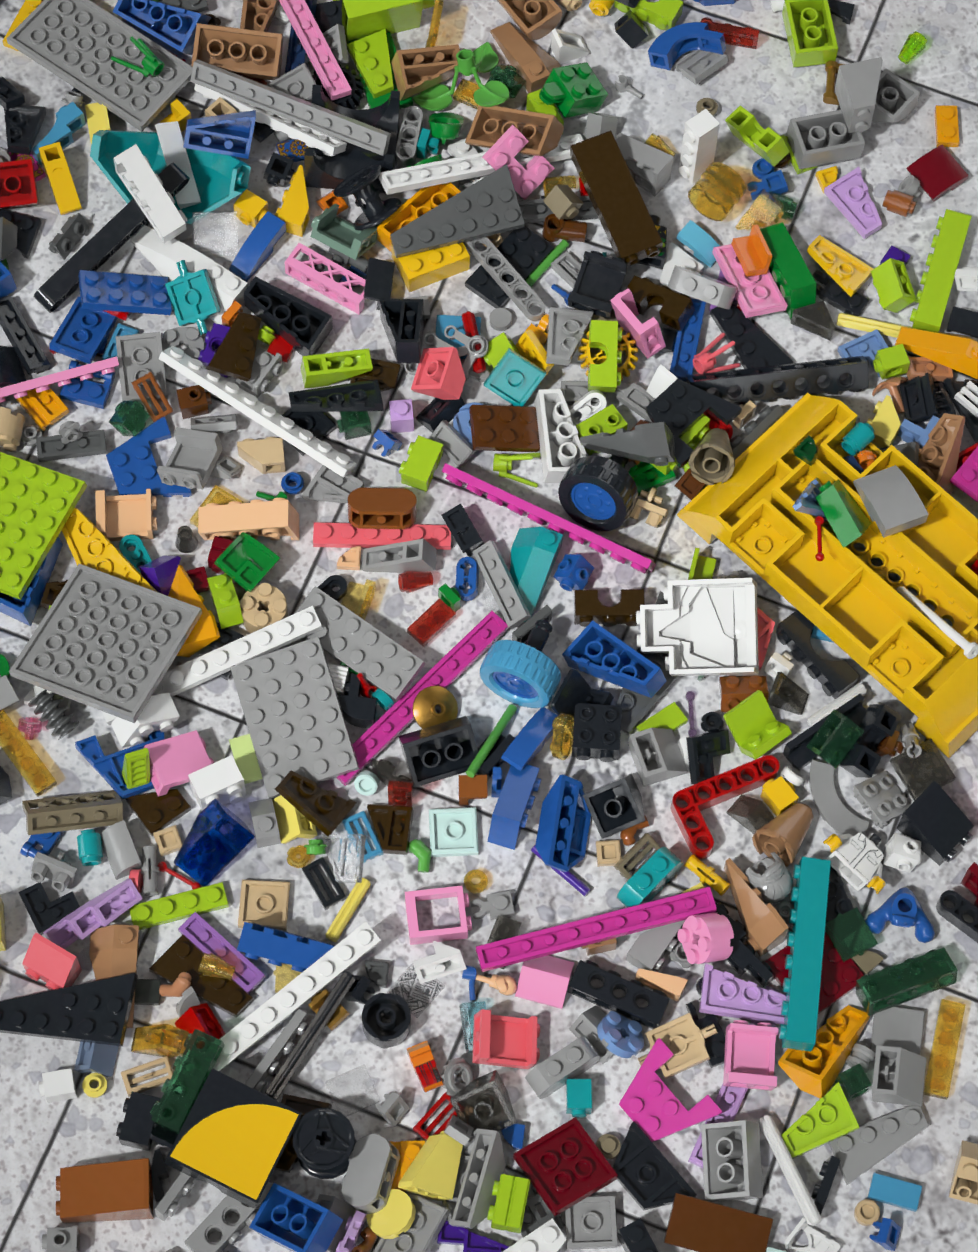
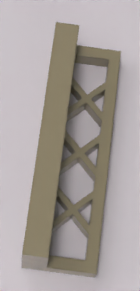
(72, 813)

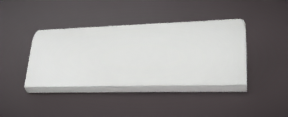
(173, 151)

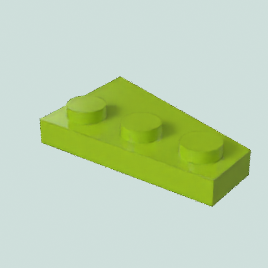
(373, 62)
(823, 1123)

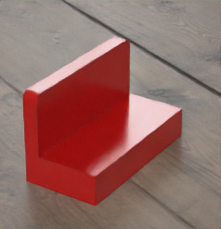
(202, 1019)

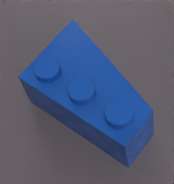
(222, 134)

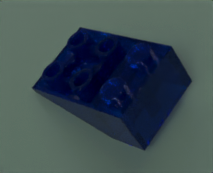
(212, 843)

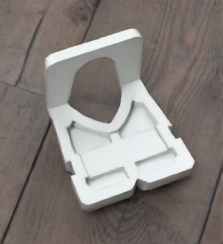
(817, 1241)

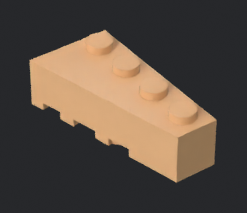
(254, 518)

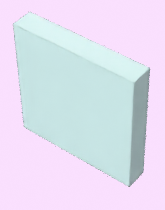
(453, 832)

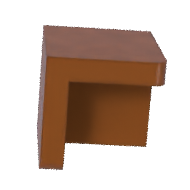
(472, 788)

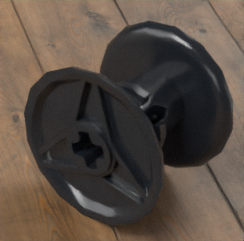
(362, 188)
(311, 1134)

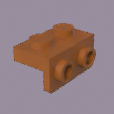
(737, 688)

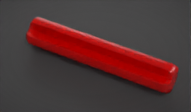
(471, 330)

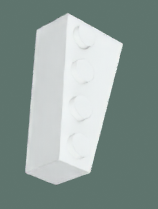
(557, 435)

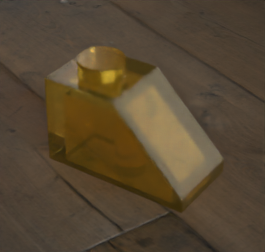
(761, 212)
(159, 1040)

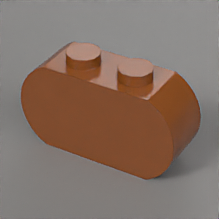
(382, 508)

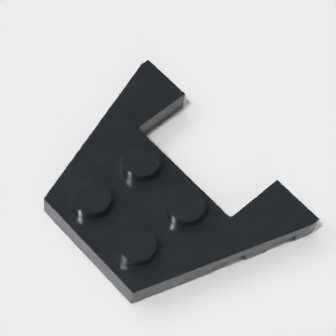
(682, 407)

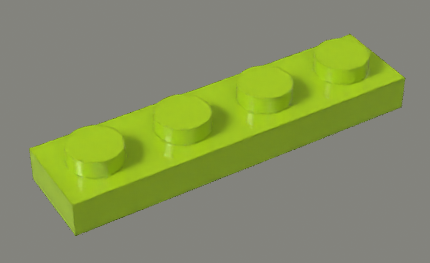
(179, 906)

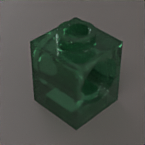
(854, 1082)

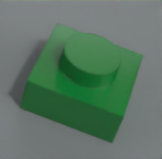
(450, 597)

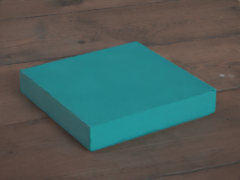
(514, 378)

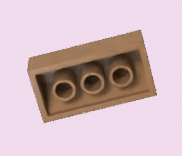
(239, 50)
(539, 129)

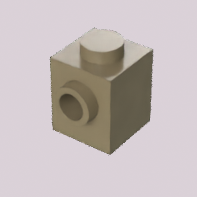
(563, 202)

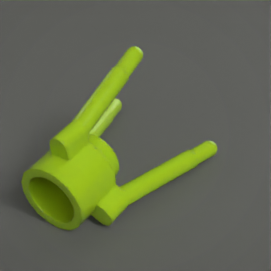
(504, 462)

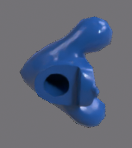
(903, 911)

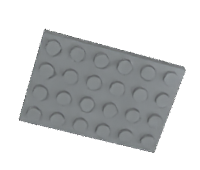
(294, 715)

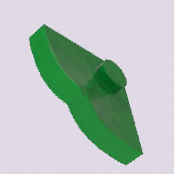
(247, 561)

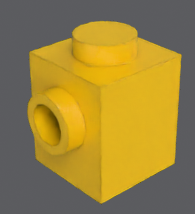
(250, 208)
(779, 795)

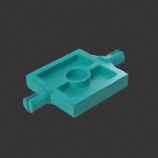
(192, 297)

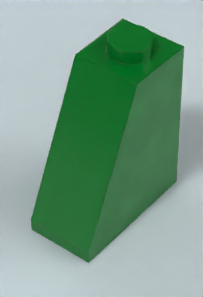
(842, 512)

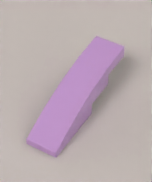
(94, 914)

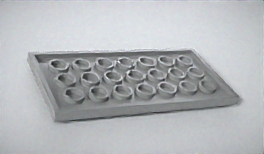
(76, 45)

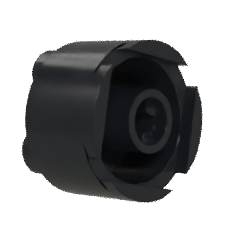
(386, 1006)

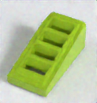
(136, 768)

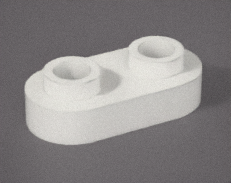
(586, 407)

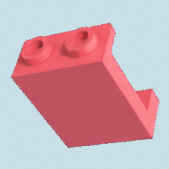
(505, 1040)

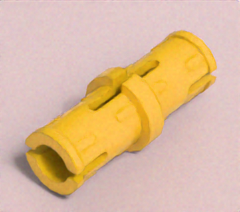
(718, 883)

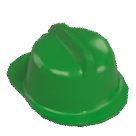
(445, 125)

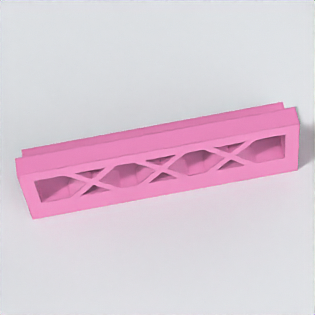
(322, 283)

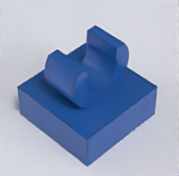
(387, 440)
(887, 1235)

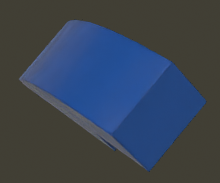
(258, 246)
(530, 739)

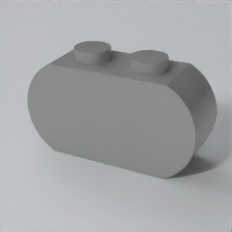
(702, 287)
(563, 1065)
(370, 1173)

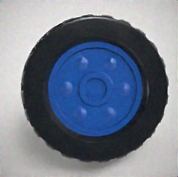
(598, 492)

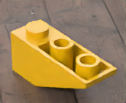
(59, 178)
(295, 205)

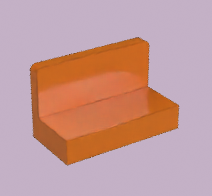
(753, 252)

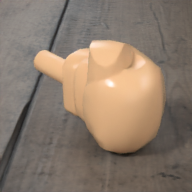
(503, 983)

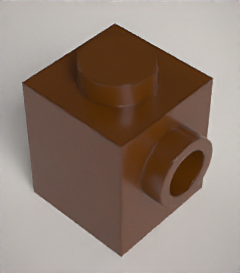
(193, 401)

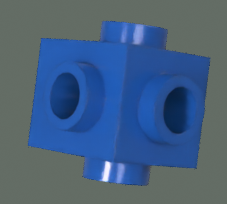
(573, 572)

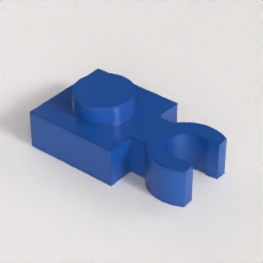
(771, 183)

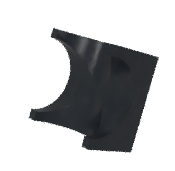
(330, 171)

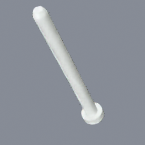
(970, 649)

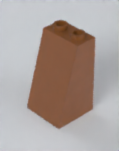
(105, 1192)

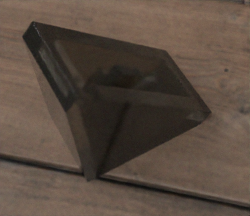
(814, 319)
(787, 695)
(750, 813)

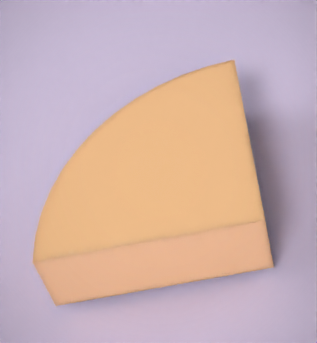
(350, 559)

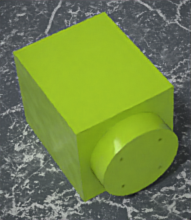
(372, 16)

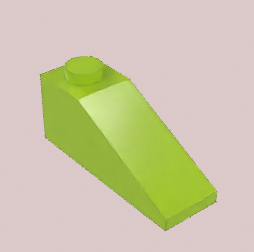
(334, 367)

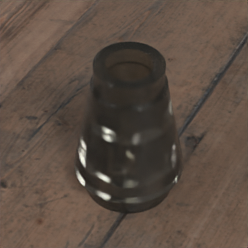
(186, 540)

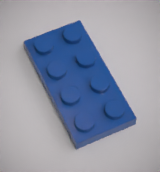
(124, 292)

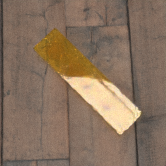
(24, 757)
(944, 1049)

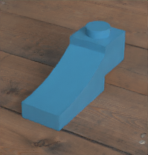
(68, 121)

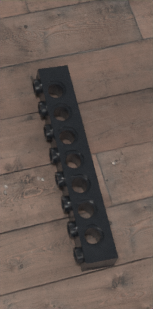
(788, 373)

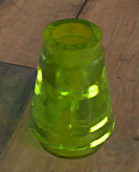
(912, 47)

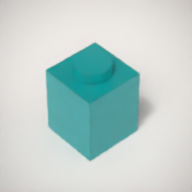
(578, 1097)

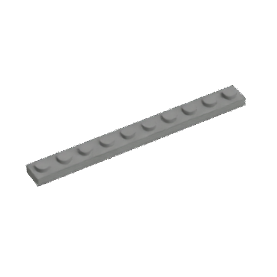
(290, 107)
(268, 1065)

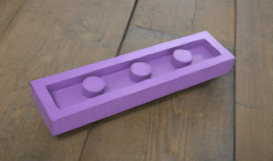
(209, 941)

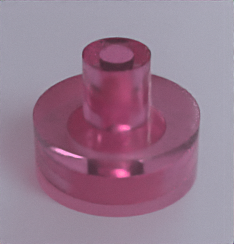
(29, 726)

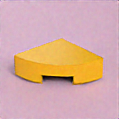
(826, 177)

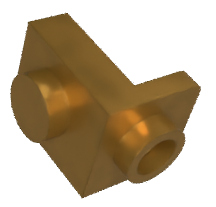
(339, 1015)

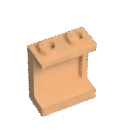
(126, 515)

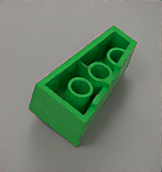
(789, 268)

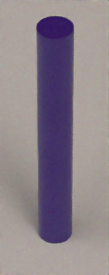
(569, 877)

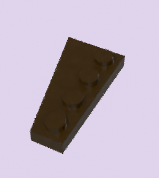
(220, 992)

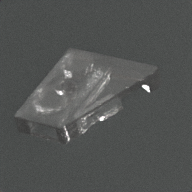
(346, 856)

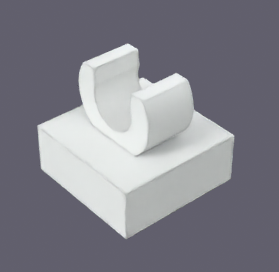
(779, 664)

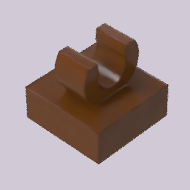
(890, 745)

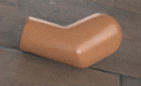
(178, 987)

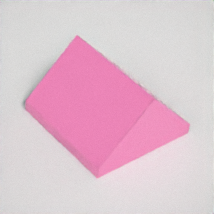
(545, 980)

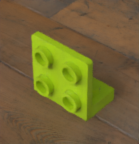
(755, 726)

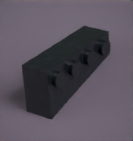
(288, 316)

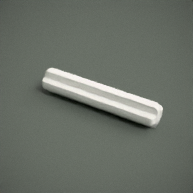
(838, 702)

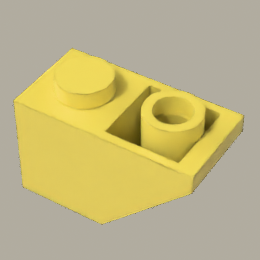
(885, 423)

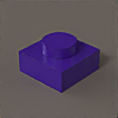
(896, 254)

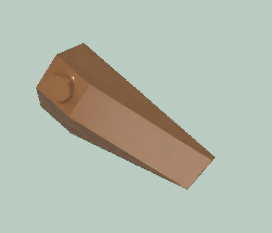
(525, 55)
(941, 451)
(762, 922)
(114, 954)

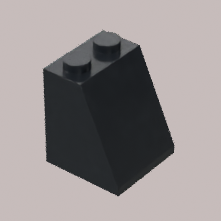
(936, 823)

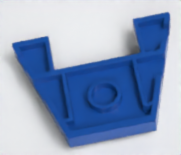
(135, 466)
(111, 766)

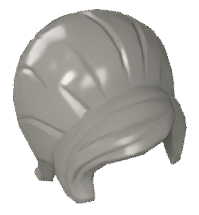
(770, 878)

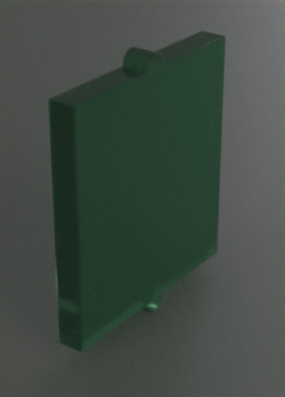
(850, 934)

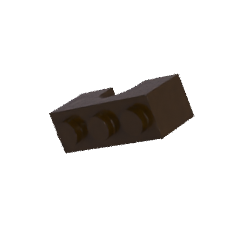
(675, 307)
(589, 608)

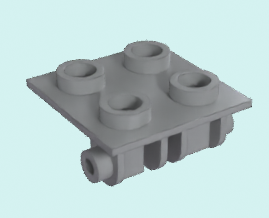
(882, 798)

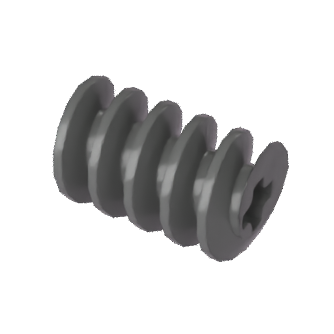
(53, 714)

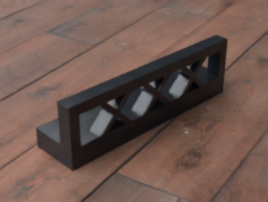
(796, 749)

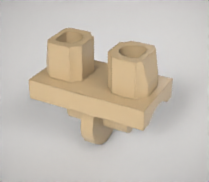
(656, 513)

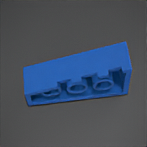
(163, 21)
(26, 608)
(612, 660)
(280, 946)

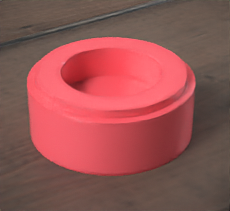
(137, 878)

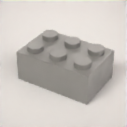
(823, 139)

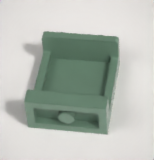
(341, 234)

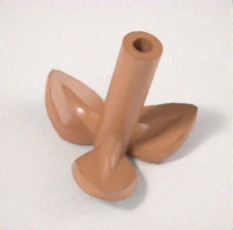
(891, 384)

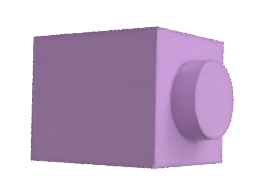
(401, 416)

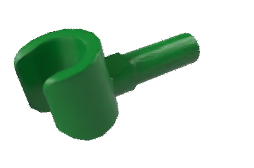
(271, 497)

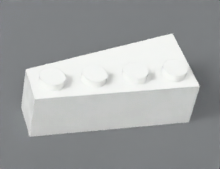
(149, 193)

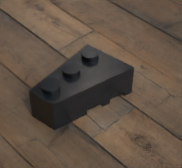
(404, 327)

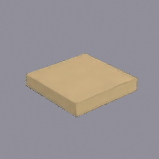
(264, 903)

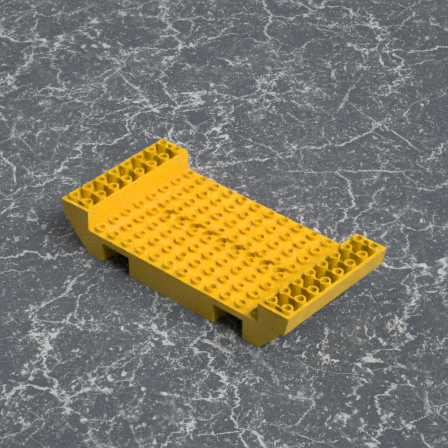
(845, 591)

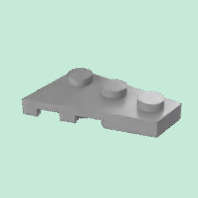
(565, 333)

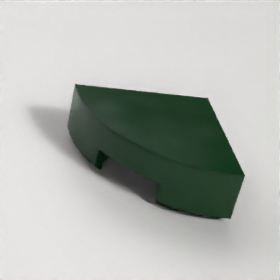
(806, 450)

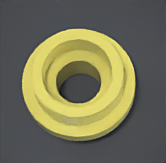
(97, 1092)

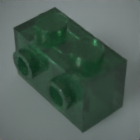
(835, 738)

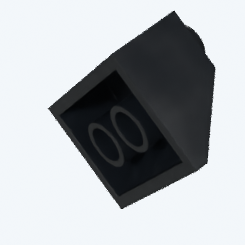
(439, 750)

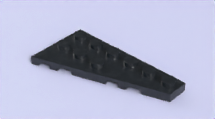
(80, 1013)

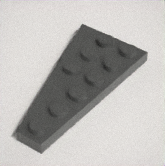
(473, 213)

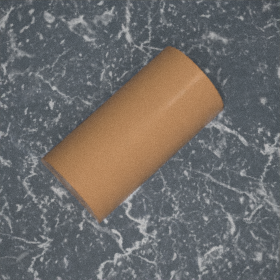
(533, 17)

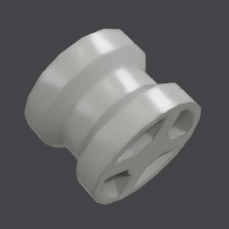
(862, 1055)

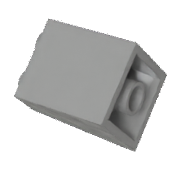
(857, 92)

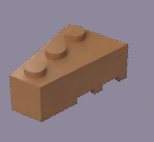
(423, 68)

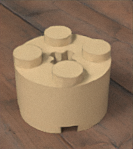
(10, 429)
(262, 599)

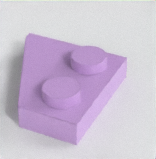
(353, 1227)

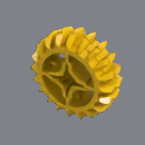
(600, 358)

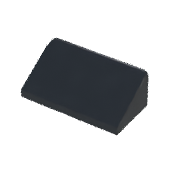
(438, 411)

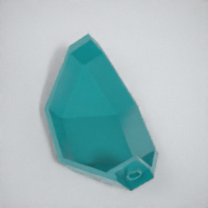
(216, 175)

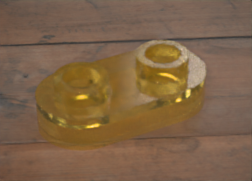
(562, 736)

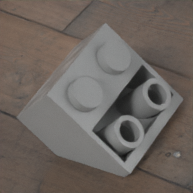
(656, 755)
(898, 1076)

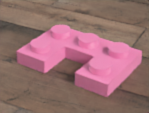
(525, 178)

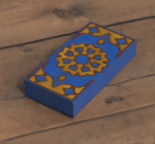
(292, 149)

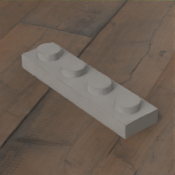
(501, 584)

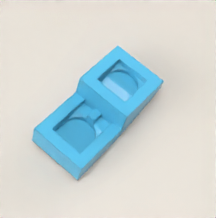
(699, 242)

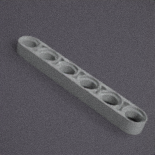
(503, 269)

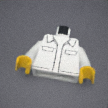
(857, 859)

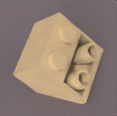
(965, 1174)

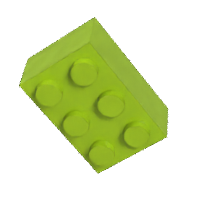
(809, 32)

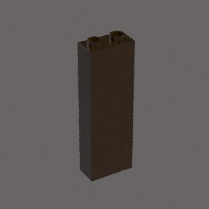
(616, 198)

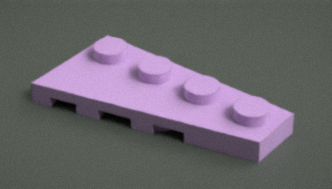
(736, 998)

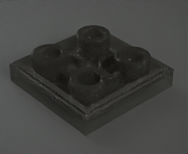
(921, 771)

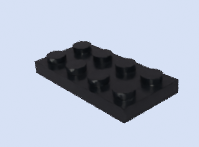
(523, 251)

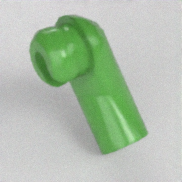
(422, 852)

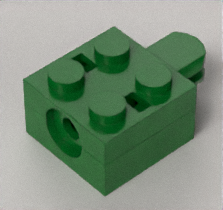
(574, 90)

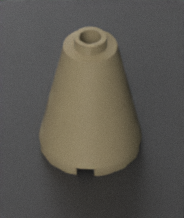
(712, 458)

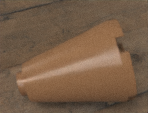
(784, 833)

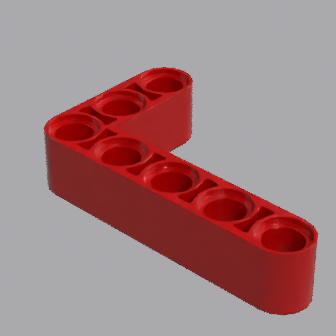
(717, 796)

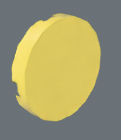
(394, 1217)

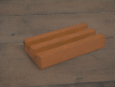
(161, 413)

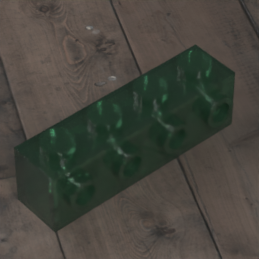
(906, 981)
(187, 1080)

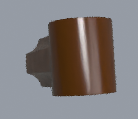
(564, 229)

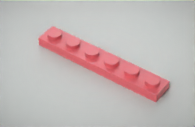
(347, 536)

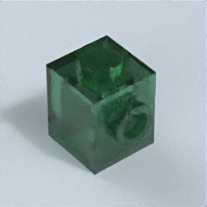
(354, 424)

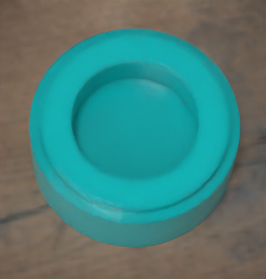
(383, 699)

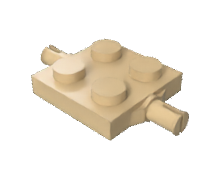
(684, 1041)

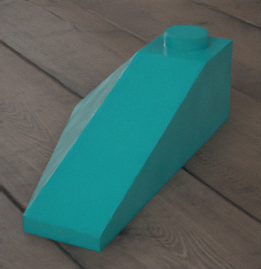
(532, 562)

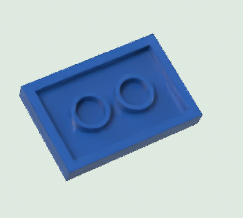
(82, 332)

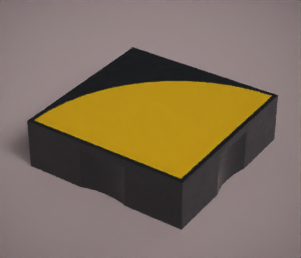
(233, 1138)

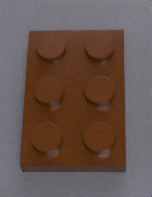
(504, 428)

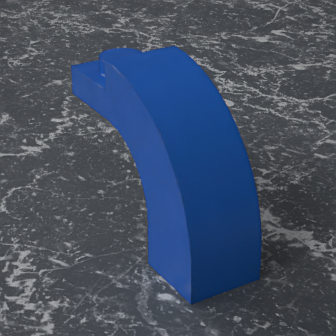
(682, 39)

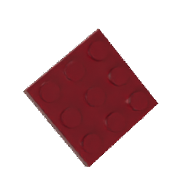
(837, 976)
(565, 1166)

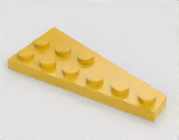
(96, 551)

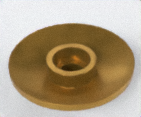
(425, 703)

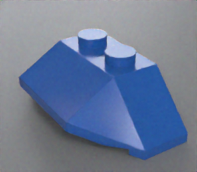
(563, 825)

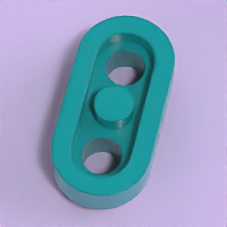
(139, 555)

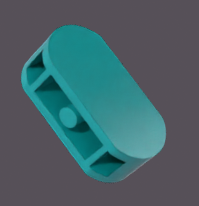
(650, 878)

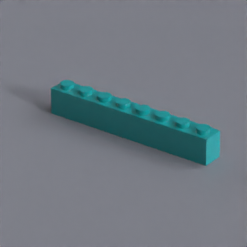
(805, 955)

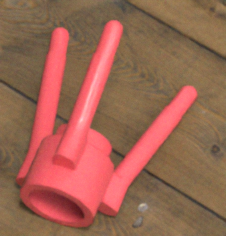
(704, 362)

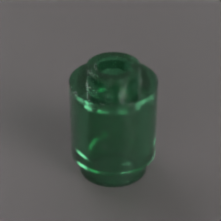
(789, 206)

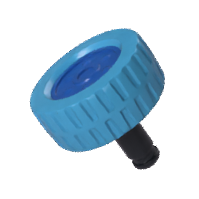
(521, 670)

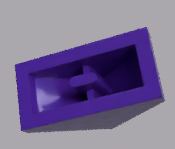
(161, 572)

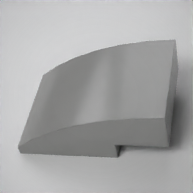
(891, 501)

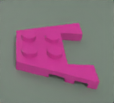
(655, 1106)

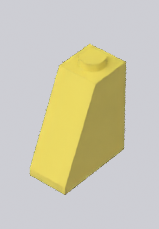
(434, 1168)

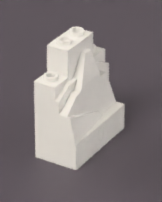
(704, 627)

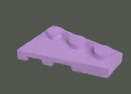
(853, 201)

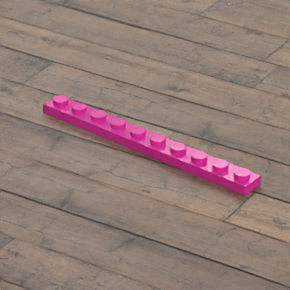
(442, 675)
(595, 929)

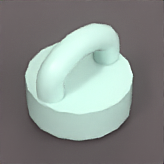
(366, 783)

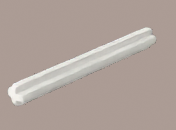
(790, 1170)

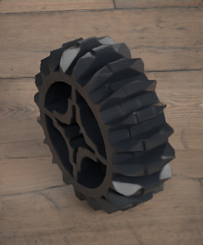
(355, 83)

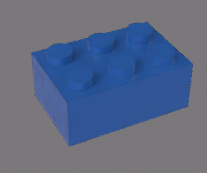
(295, 1221)

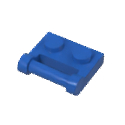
(86, 391)

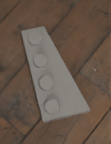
(876, 1140)

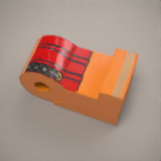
(424, 1066)

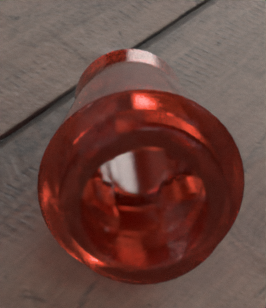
(412, 581)

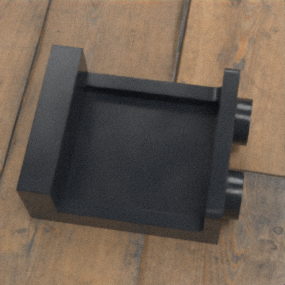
(597, 284)

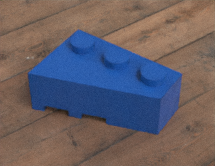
(512, 806)

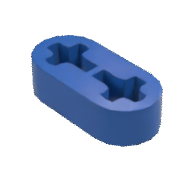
(472, 578)

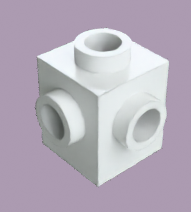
(902, 853)

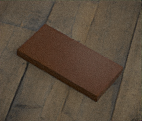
(715, 1227)

